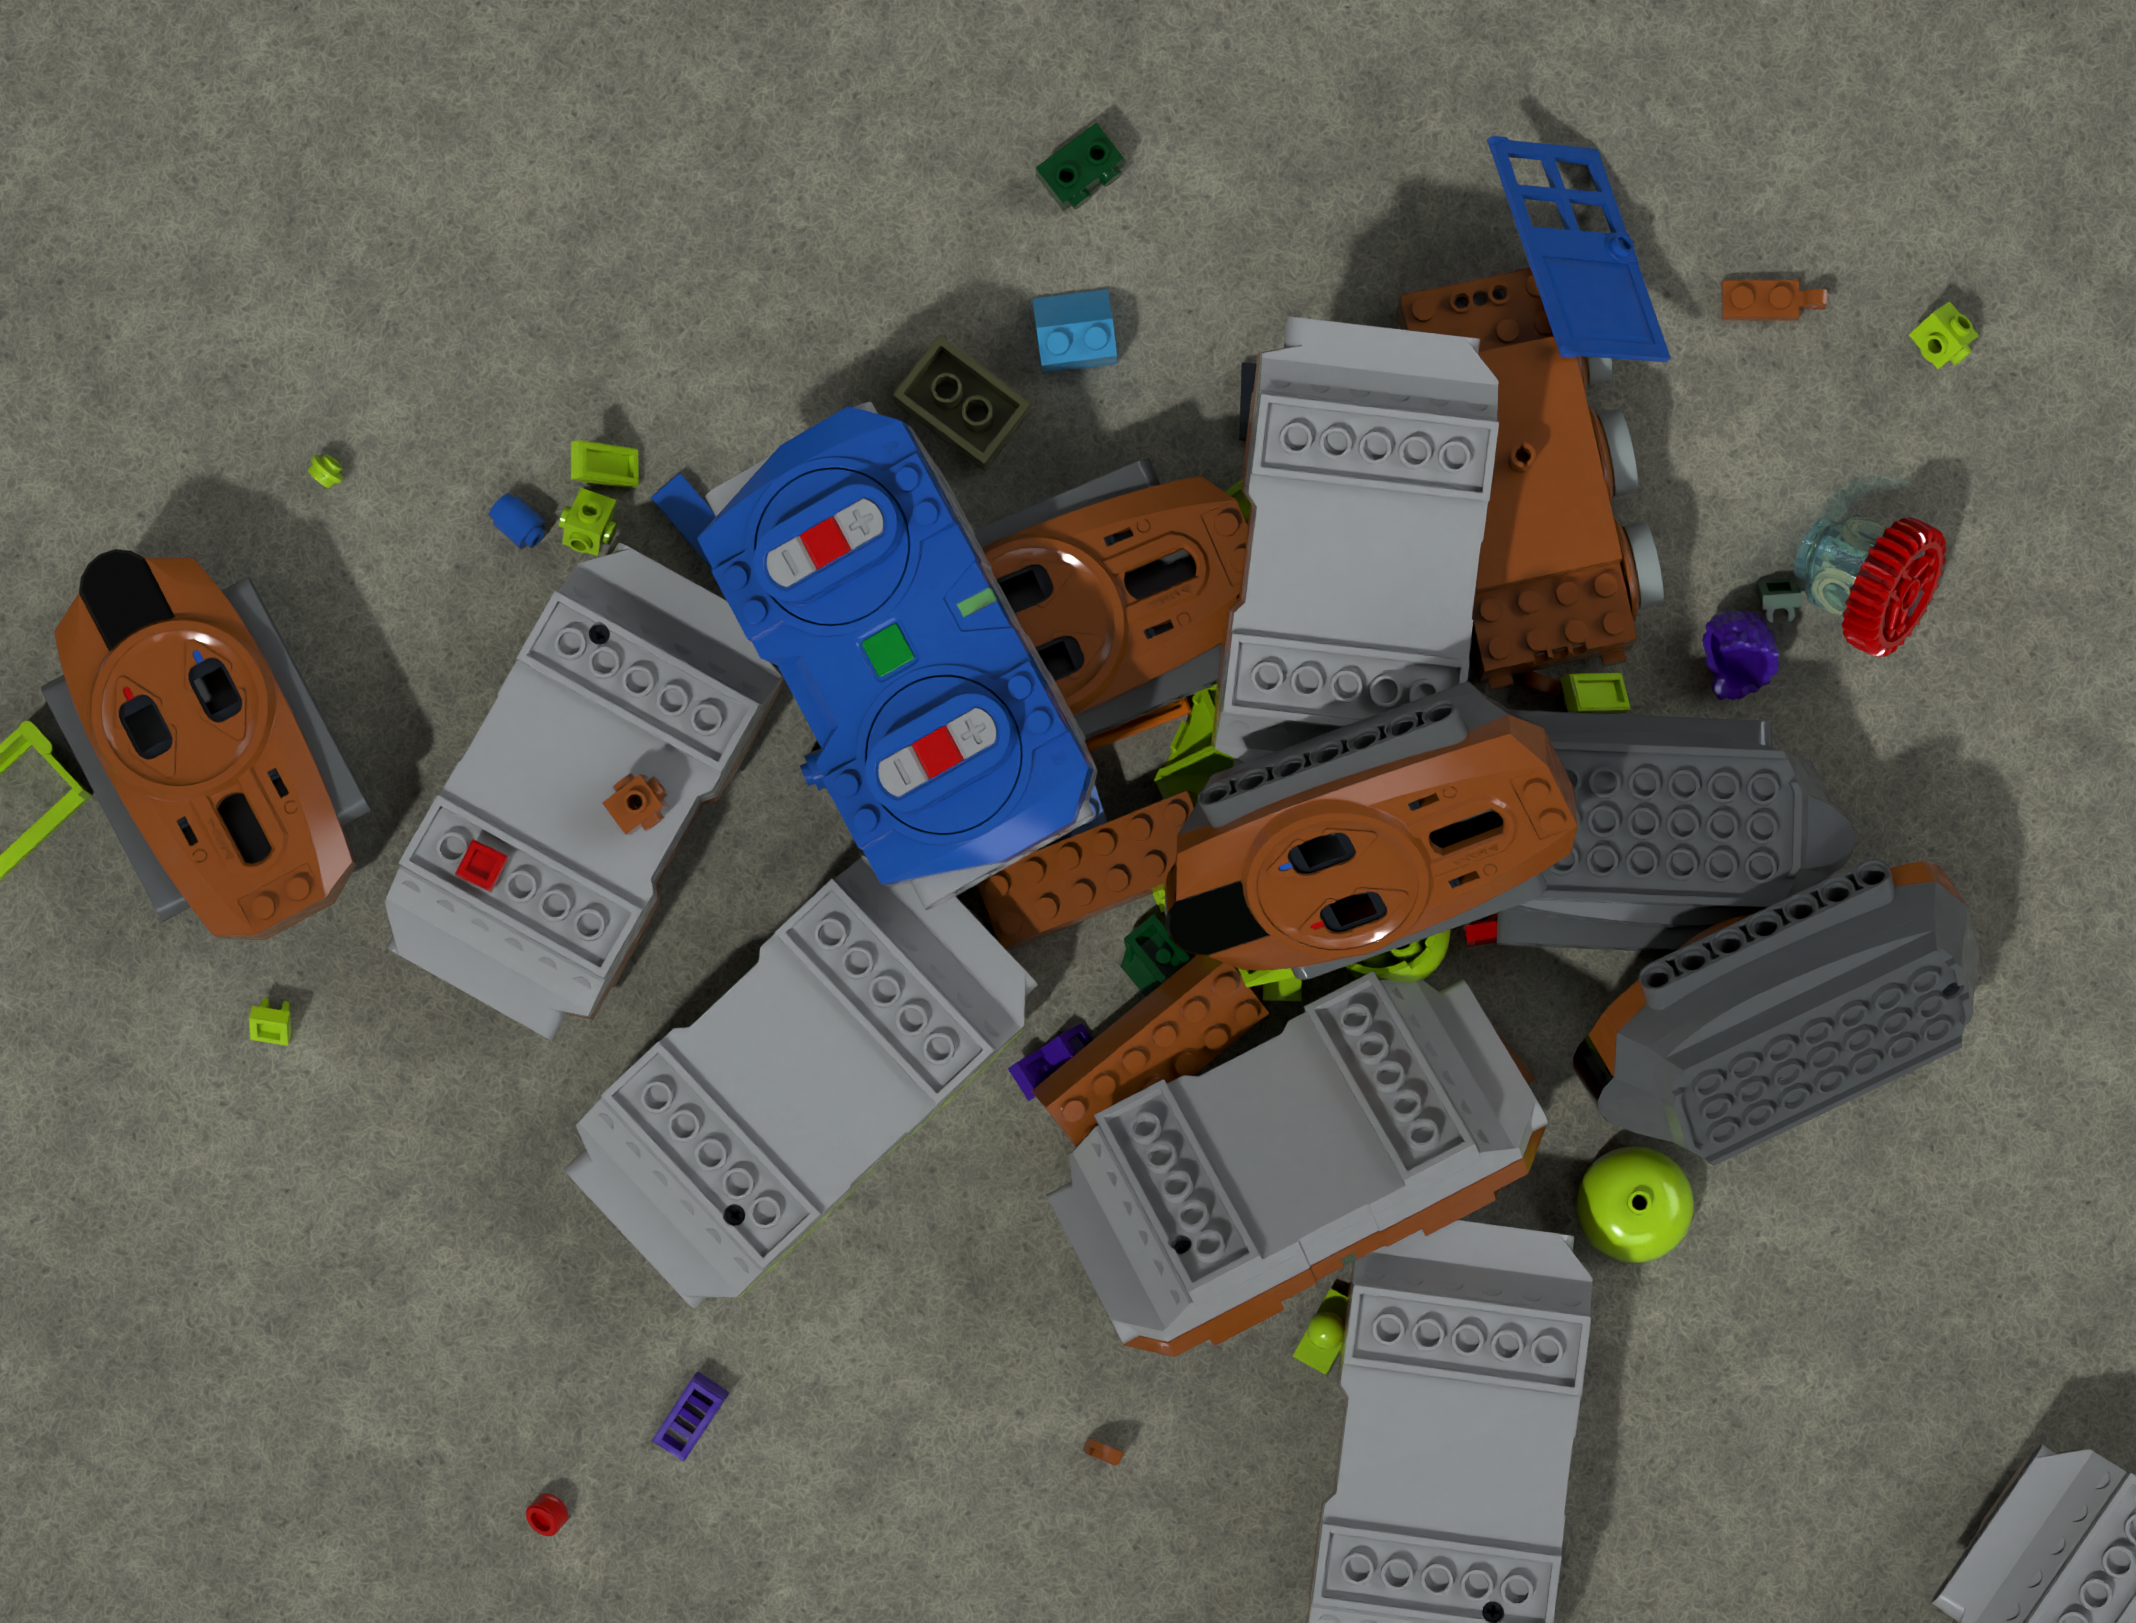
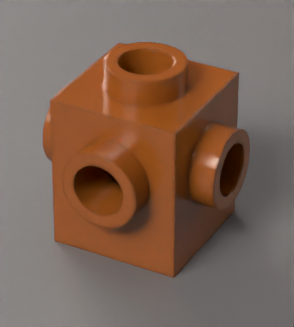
(623, 808)

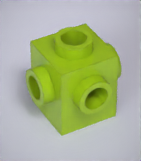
(1944, 336)
(588, 522)

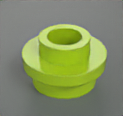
(325, 470)

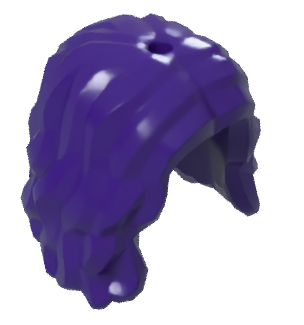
(1739, 653)

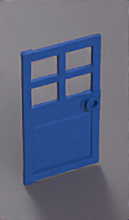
(1583, 277)

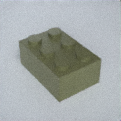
(962, 403)

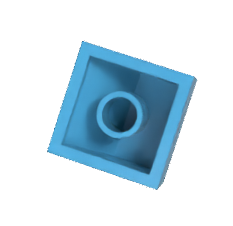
(1075, 331)

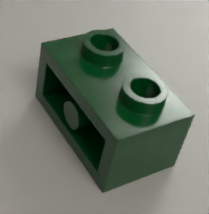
(1081, 168)

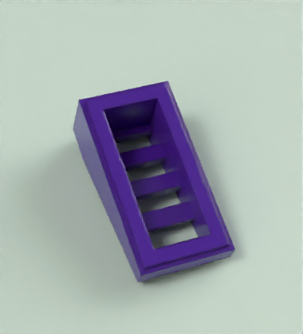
(707, 1388)

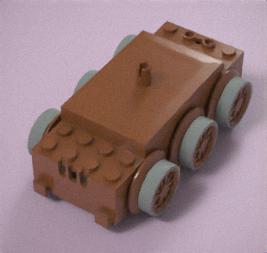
(1553, 560)

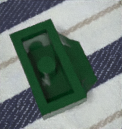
(1151, 956)

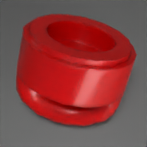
(547, 1514)

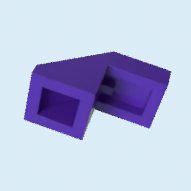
(1041, 1064)

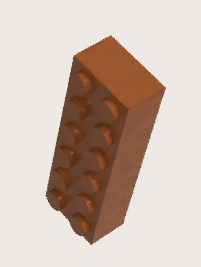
(1086, 873)
(1160, 1038)

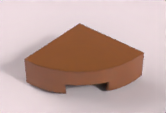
(1103, 1452)

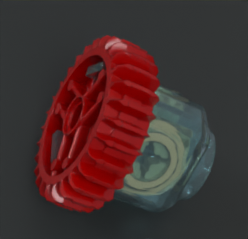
(1872, 576)

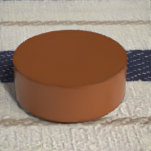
(1543, 683)

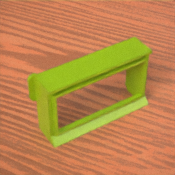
(10, 751)

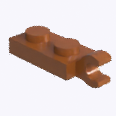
(1768, 300)

